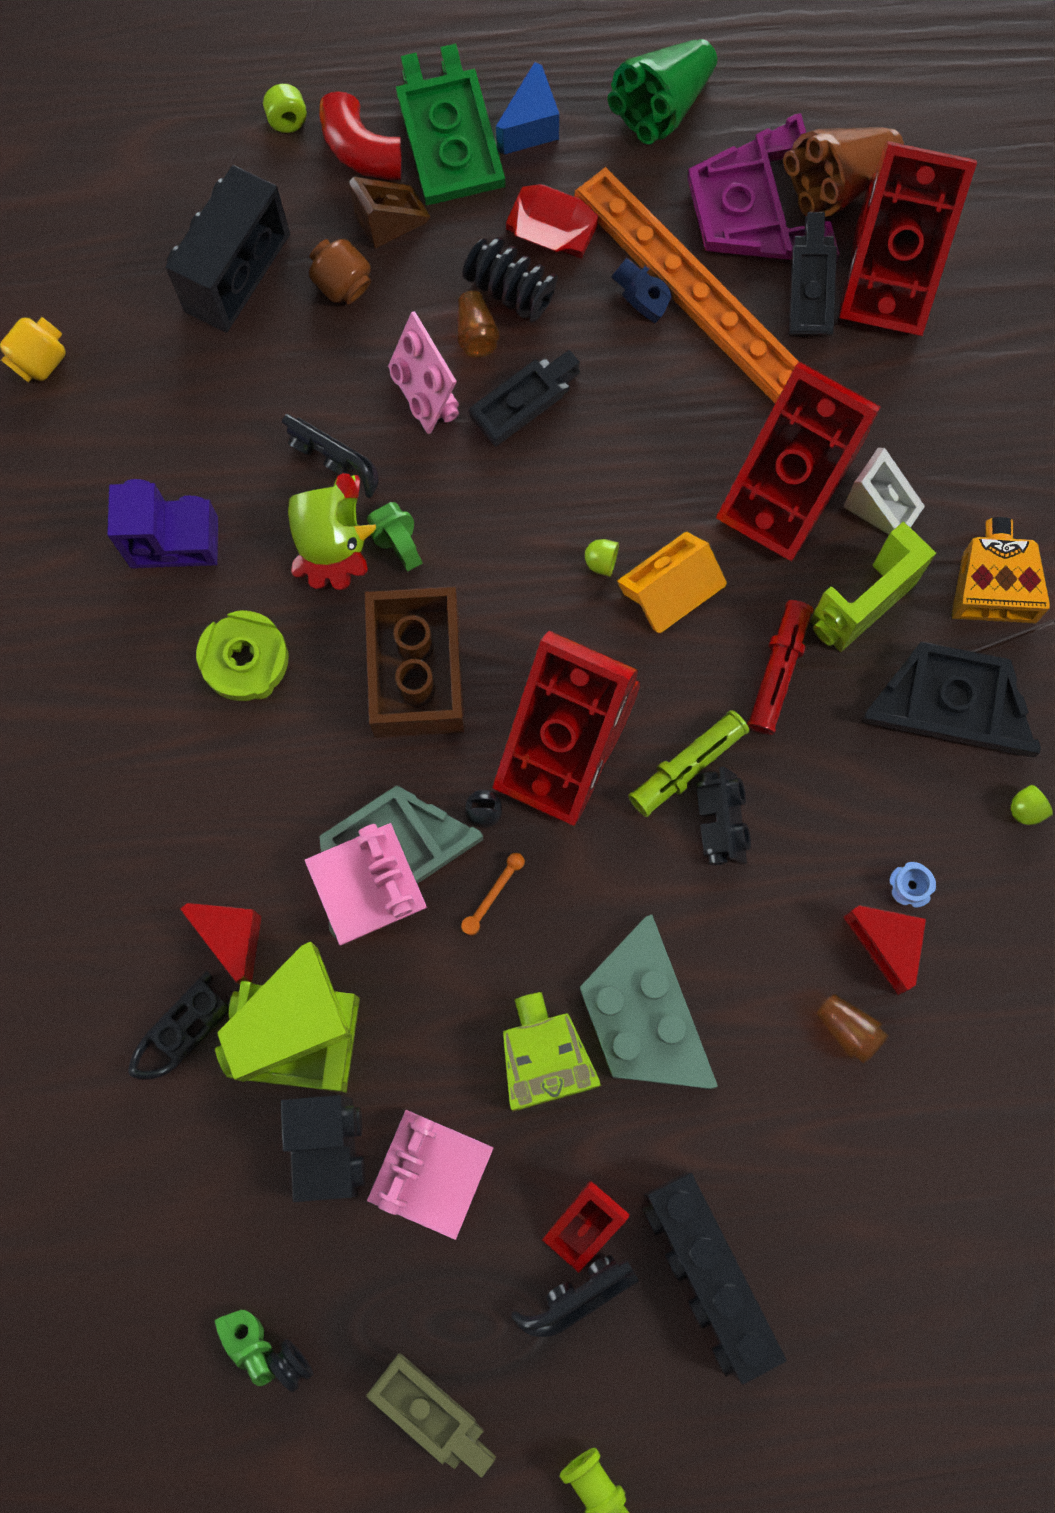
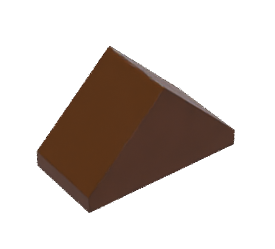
(386, 209)

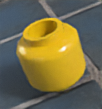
(32, 349)

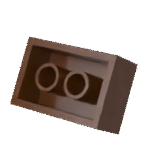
(414, 662)

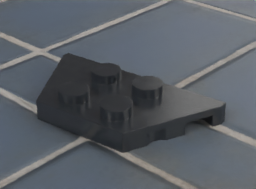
(956, 699)

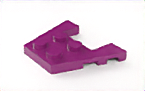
(740, 200)

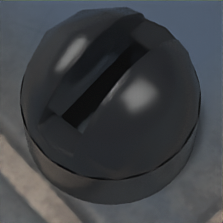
(483, 815)

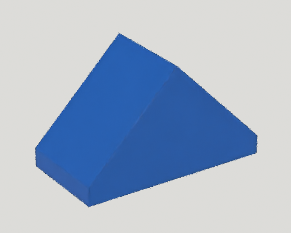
(530, 116)

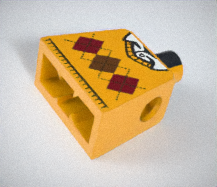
(1001, 578)

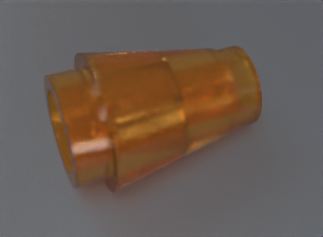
(476, 326)
(852, 1028)

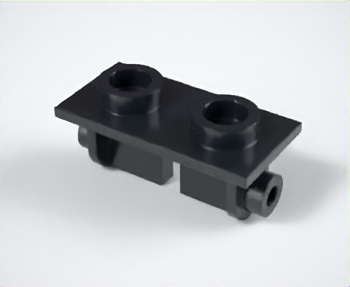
(724, 799)

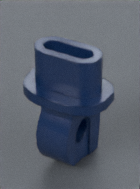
(637, 285)

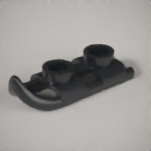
(338, 455)
(173, 1036)
(572, 1305)

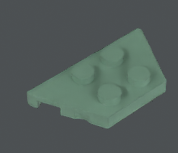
(423, 830)
(644, 1015)

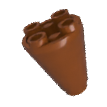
(835, 165)

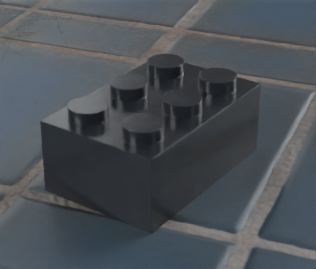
(228, 248)

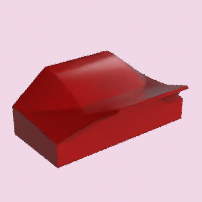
(552, 220)

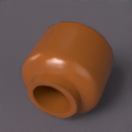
(339, 270)

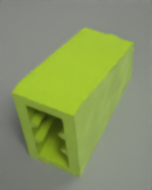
(283, 1019)

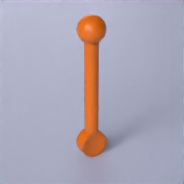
(471, 924)

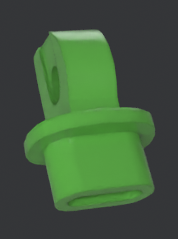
(395, 532)
(247, 1352)

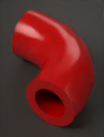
(353, 143)

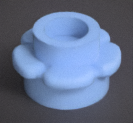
(924, 882)

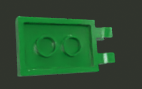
(448, 130)

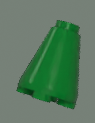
(660, 87)

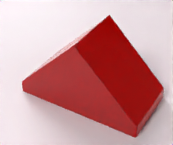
(229, 934)
(891, 941)
(585, 1226)

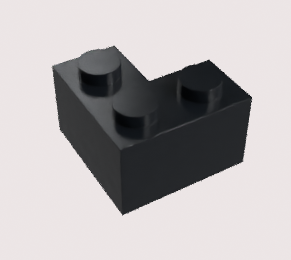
(322, 1147)

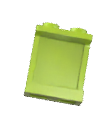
(901, 565)
(320, 1070)

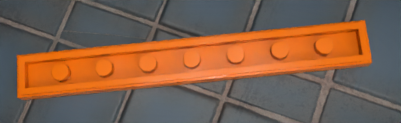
(689, 283)

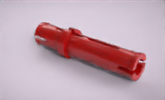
(785, 649)

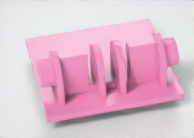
(423, 376)
(365, 883)
(430, 1174)

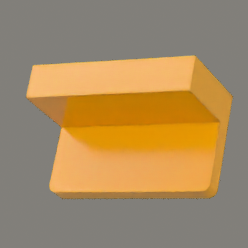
(674, 580)

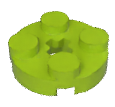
(229, 635)

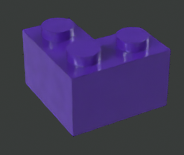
(161, 531)

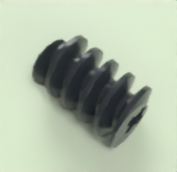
(509, 279)

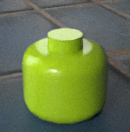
(284, 108)

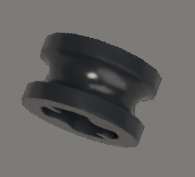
(289, 1365)

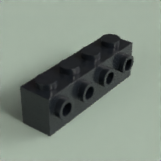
(719, 1286)

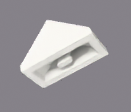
(883, 494)

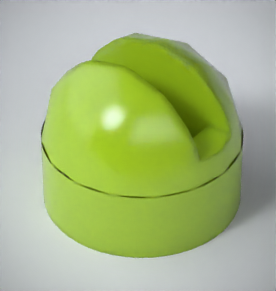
(602, 556)
(1030, 806)

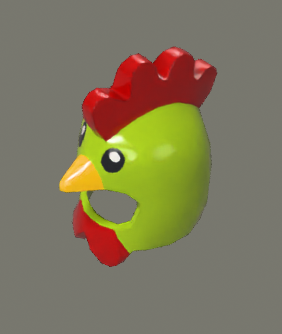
(328, 534)

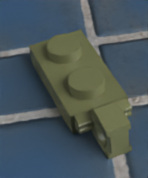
(430, 1416)

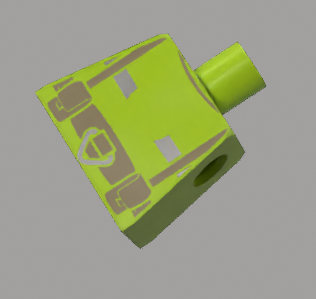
(544, 1056)

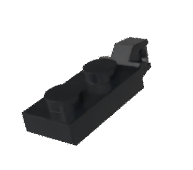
(813, 280)
(524, 397)

